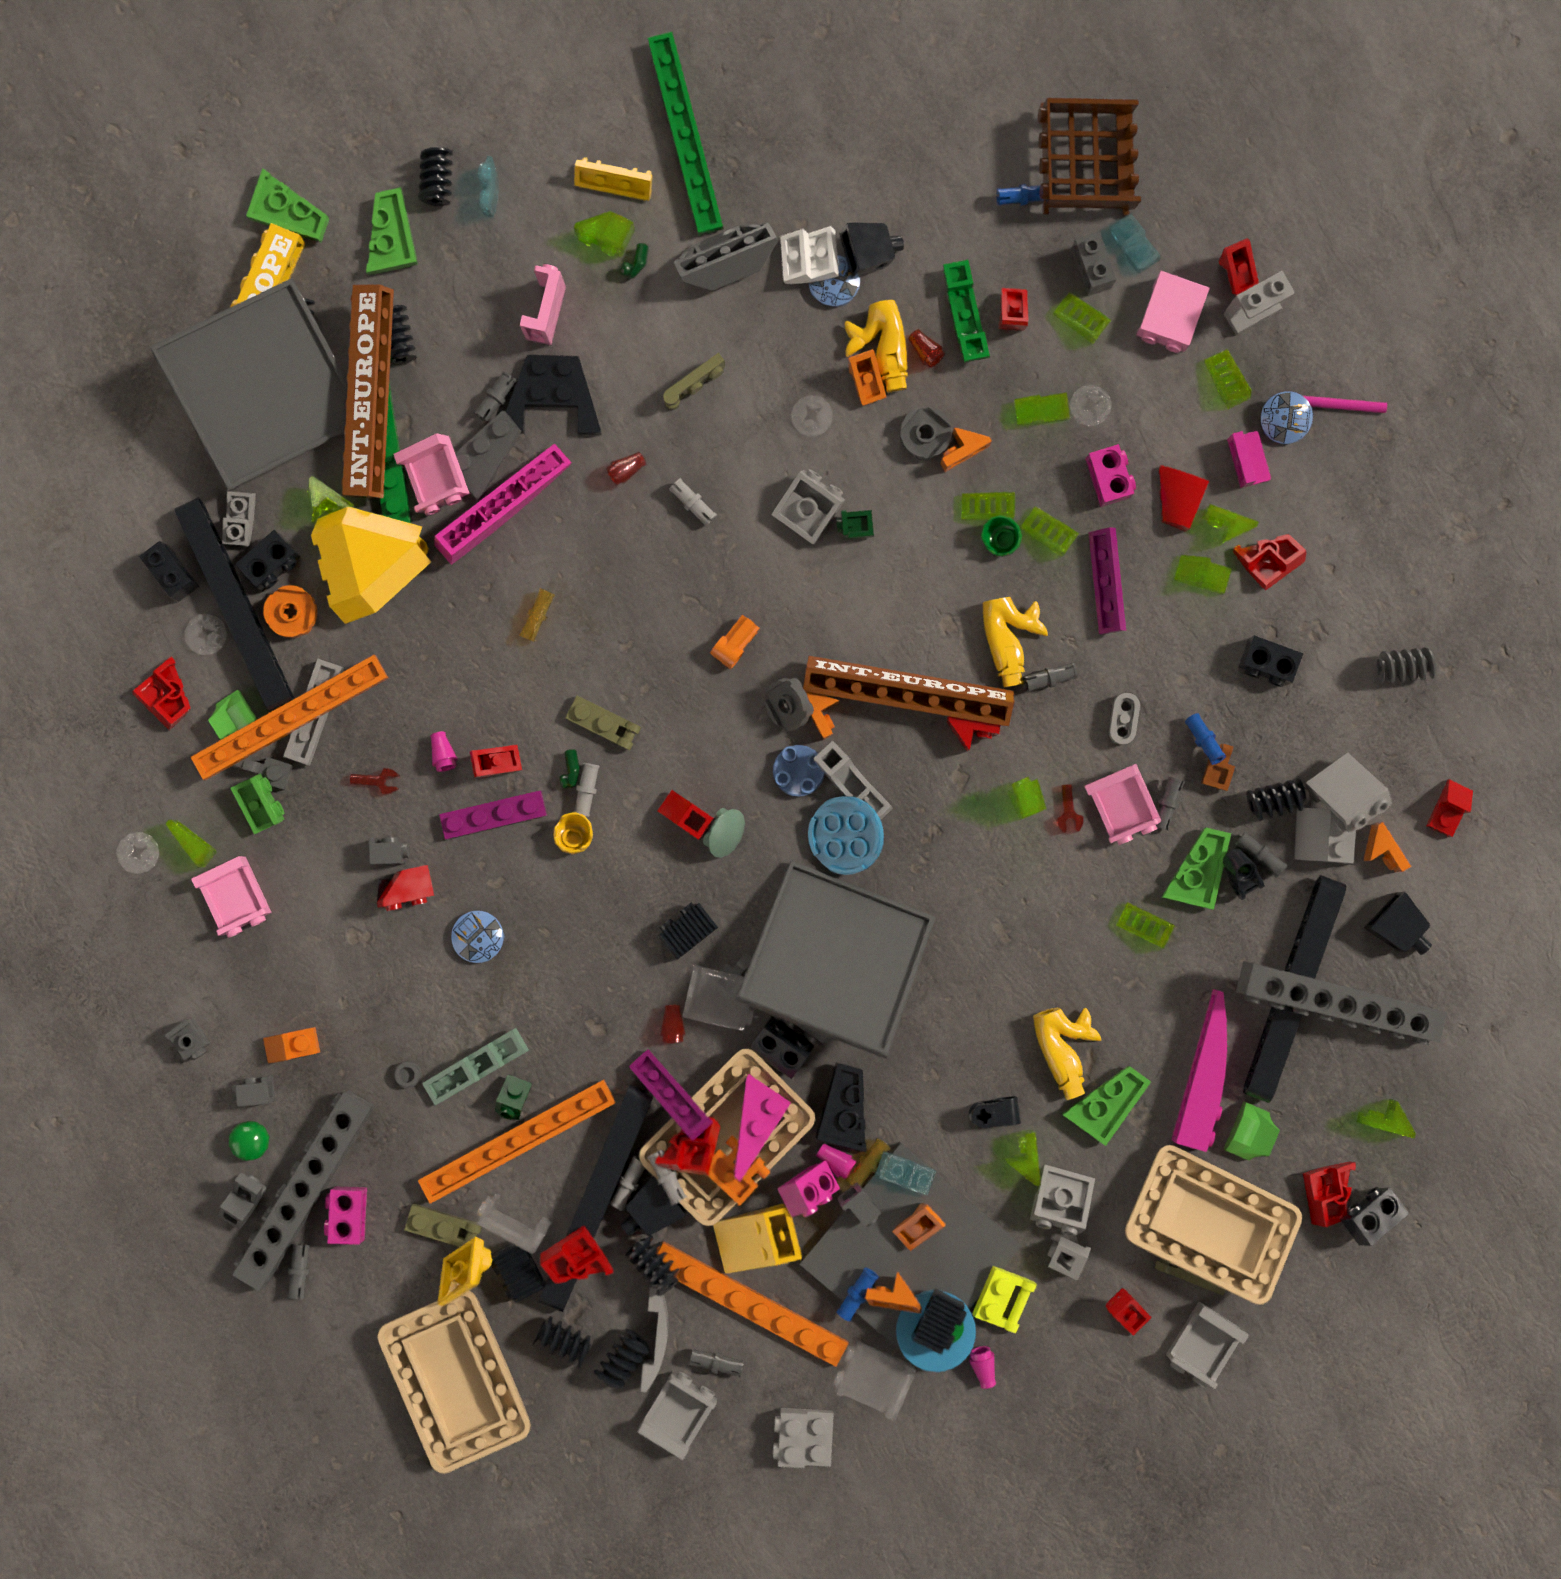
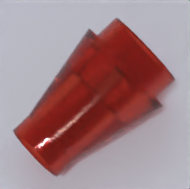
(926, 348)
(624, 468)
(672, 1025)

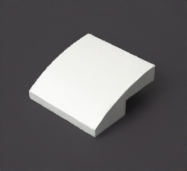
(809, 256)

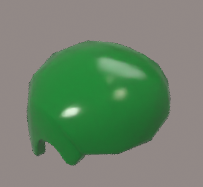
(1001, 535)
(248, 1140)

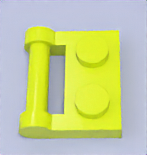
(996, 1296)

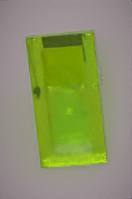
(323, 499)
(1234, 524)
(1202, 573)
(1394, 1121)
(1027, 1165)

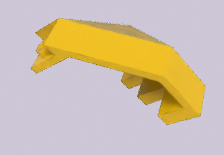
(366, 559)

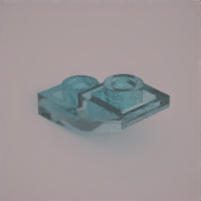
(489, 180)
(1134, 244)
(905, 1173)

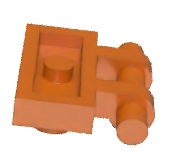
(723, 1173)

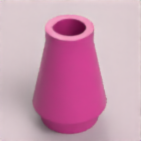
(442, 753)
(838, 1161)
(983, 1365)

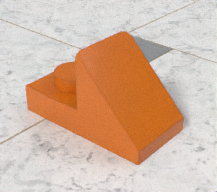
(867, 377)
(970, 445)
(823, 722)
(1382, 842)
(291, 1045)
(918, 1227)
(899, 1299)

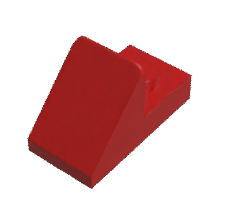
(1240, 266)
(1013, 309)
(964, 730)
(495, 761)
(1451, 806)
(1128, 1311)

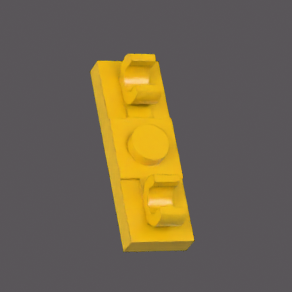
(613, 179)

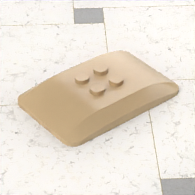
(723, 1101)
(1213, 1224)
(454, 1382)

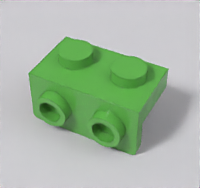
(258, 803)

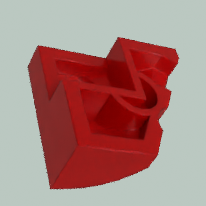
(1180, 496)
(1271, 559)
(164, 694)
(691, 1155)
(1328, 1193)
(575, 1258)

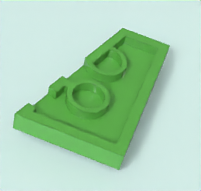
(279, 205)
(391, 237)
(1201, 871)
(1108, 1105)

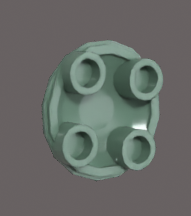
(725, 832)

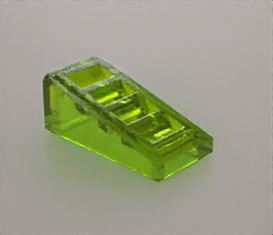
(1095, 315)
(1241, 384)
(1009, 497)
(1054, 523)
(195, 846)
(1149, 917)

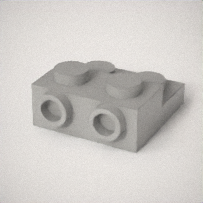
(809, 505)
(1062, 1200)
(803, 1437)

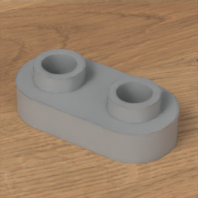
(1124, 719)

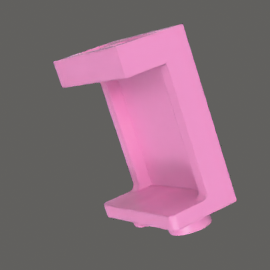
(1172, 312)
(543, 328)
(433, 473)
(1124, 804)
(233, 896)

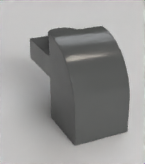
(242, 1200)

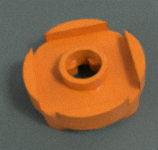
(282, 599)

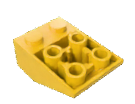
(757, 1239)

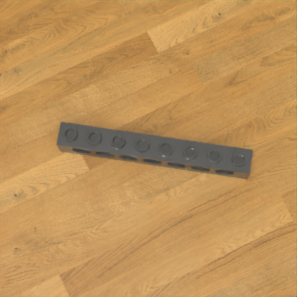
(1428, 1021)
(248, 1267)

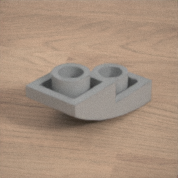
(239, 518)

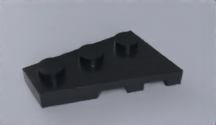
(843, 1110)

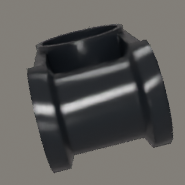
(1242, 873)
(1000, 1111)

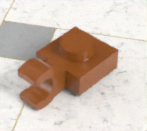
(1220, 774)

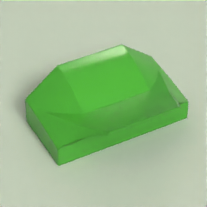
(231, 715)
(1252, 1133)

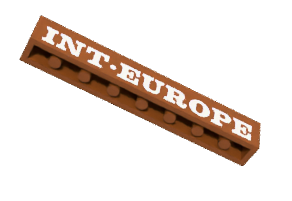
(367, 391)
(909, 691)

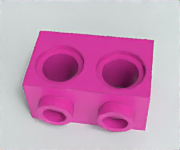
(1104, 476)
(808, 1189)
(353, 1216)

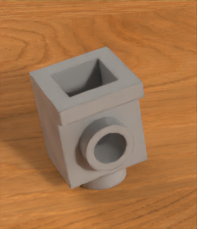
(1068, 1265)

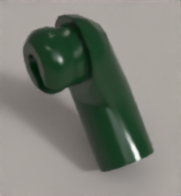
(639, 262)
(573, 768)

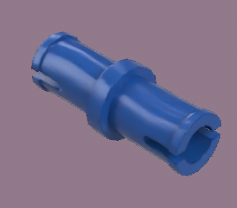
(1018, 195)
(1205, 739)
(857, 1294)

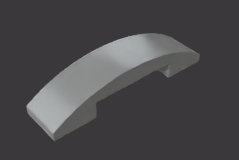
(650, 1366)

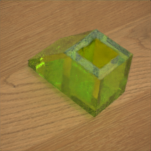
(606, 231)
(1027, 797)

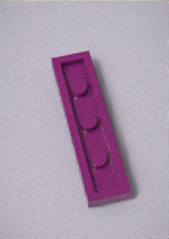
(1107, 581)
(493, 815)
(670, 1094)

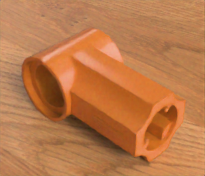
(731, 647)

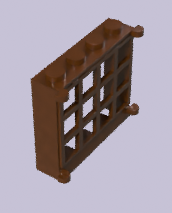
(1125, 157)

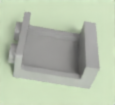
(1258, 303)
(1350, 792)
(1205, 1345)
(677, 1414)

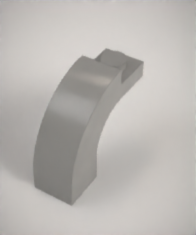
(848, 779)

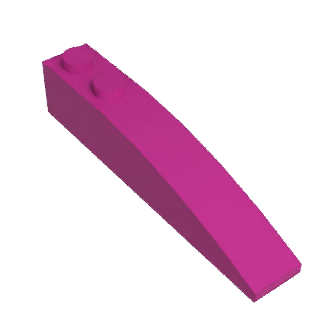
(500, 505)
(1205, 1082)

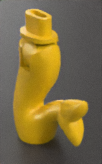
(891, 349)
(1004, 645)
(1059, 1055)

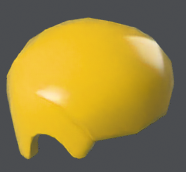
(573, 833)

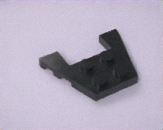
(554, 383)

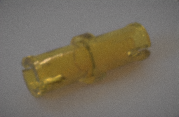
(537, 614)
(868, 1163)

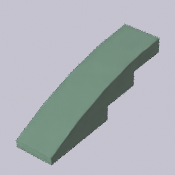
(475, 1066)

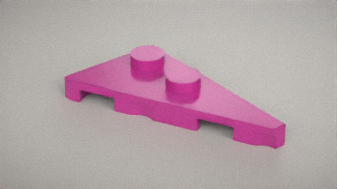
(760, 1115)

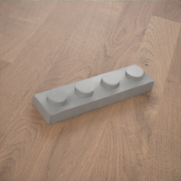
(305, 739)

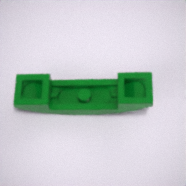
(965, 311)

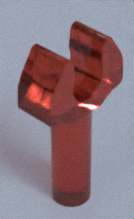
(375, 780)
(1069, 812)

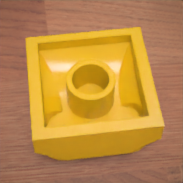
(463, 1270)

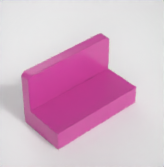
(1248, 458)

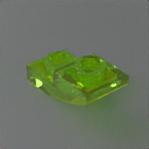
(1042, 409)

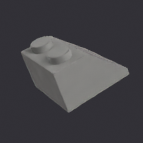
(1322, 837)

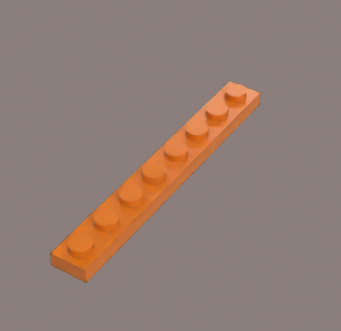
(289, 717)
(516, 1141)
(755, 1306)

